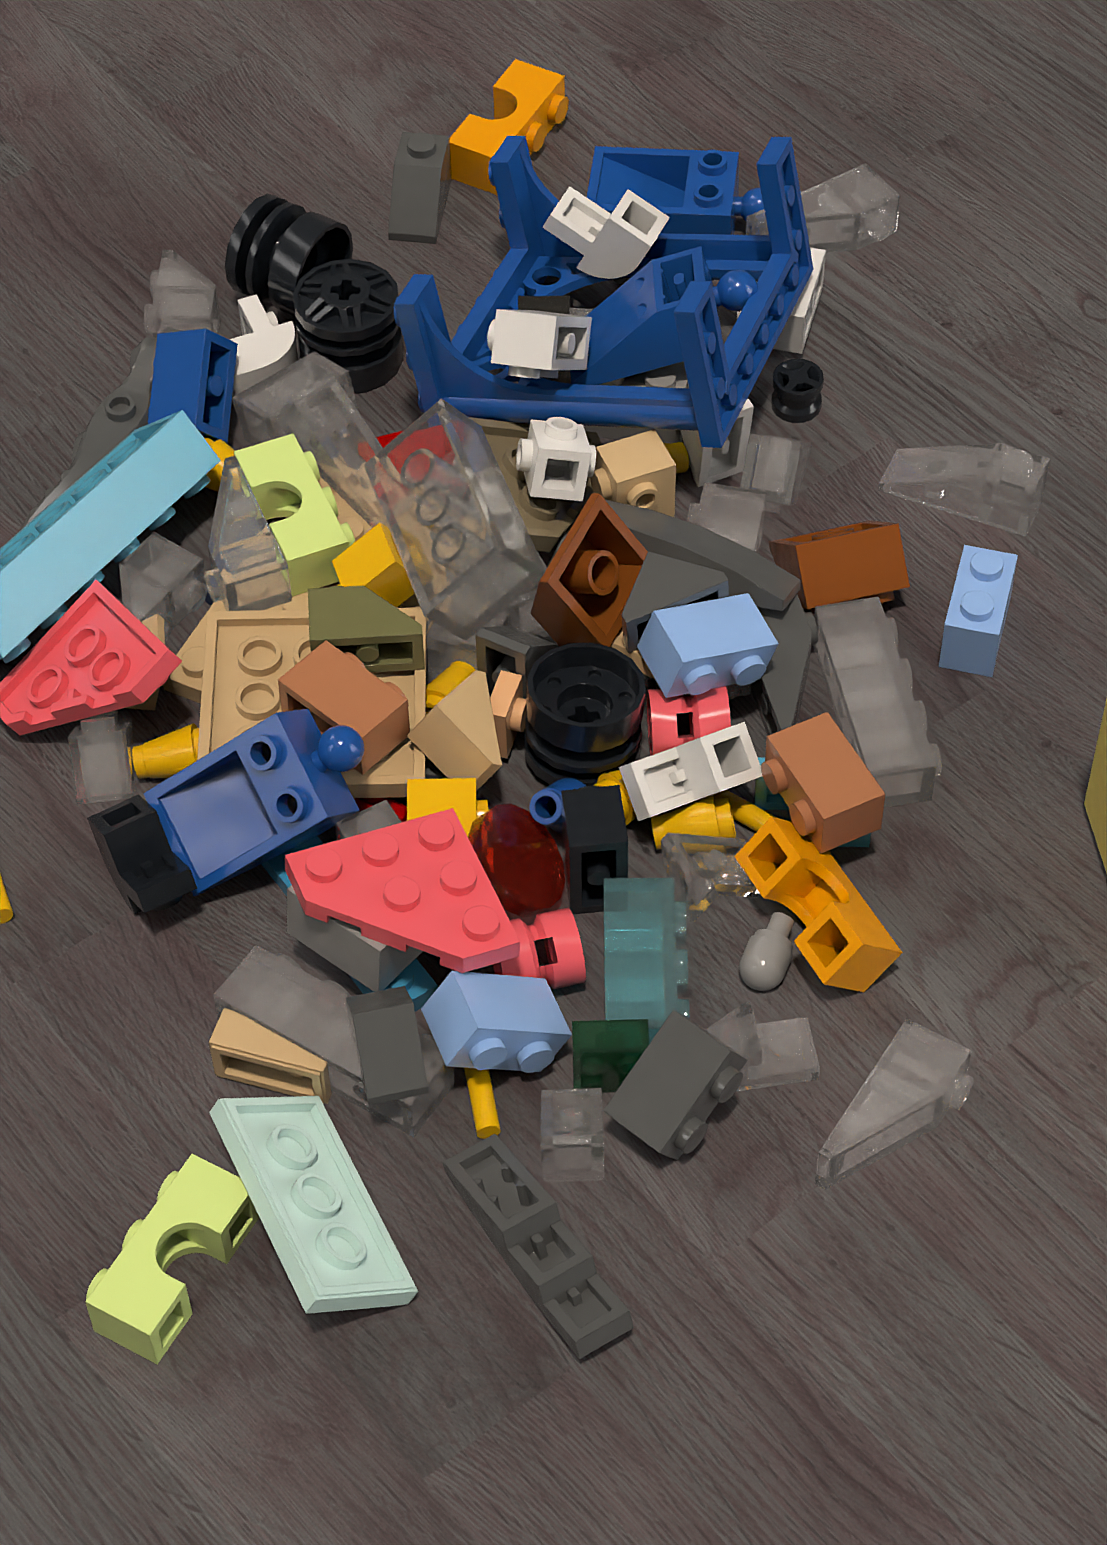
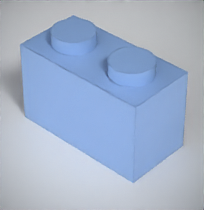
(977, 610)
(707, 645)
(496, 1022)

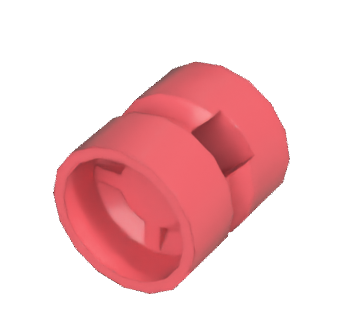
(707, 715)
(562, 949)

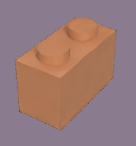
(345, 693)
(823, 783)

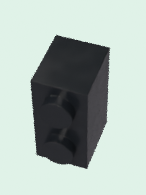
(592, 844)

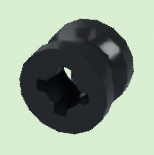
(797, 390)

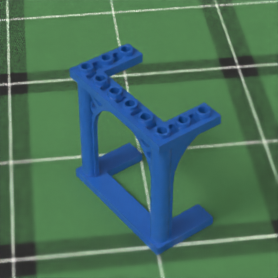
(716, 371)

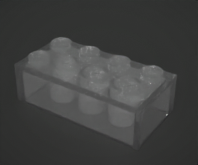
(453, 520)

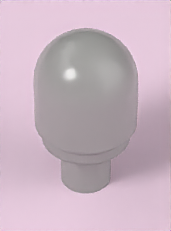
(768, 954)

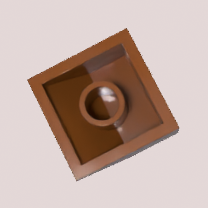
(844, 563)
(589, 578)

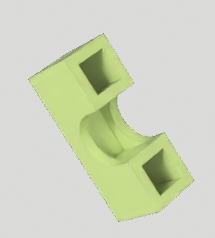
(288, 487)
(194, 1213)

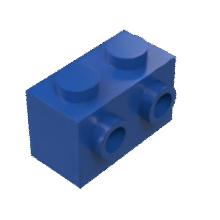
(187, 383)

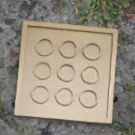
(240, 689)

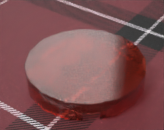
(518, 859)

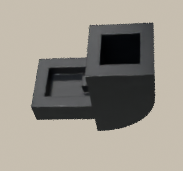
(140, 856)

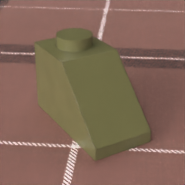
(365, 626)

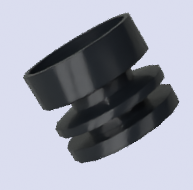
(278, 246)
(349, 318)
(583, 712)

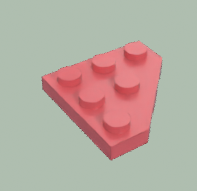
(85, 666)
(407, 889)

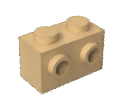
(636, 473)

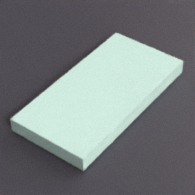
(313, 1203)

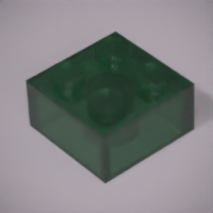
(606, 1051)

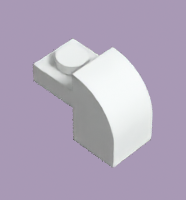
(610, 242)
(263, 345)
(691, 771)

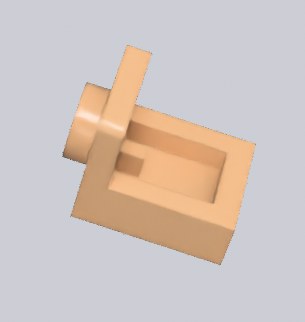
(508, 709)

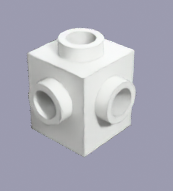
(556, 459)

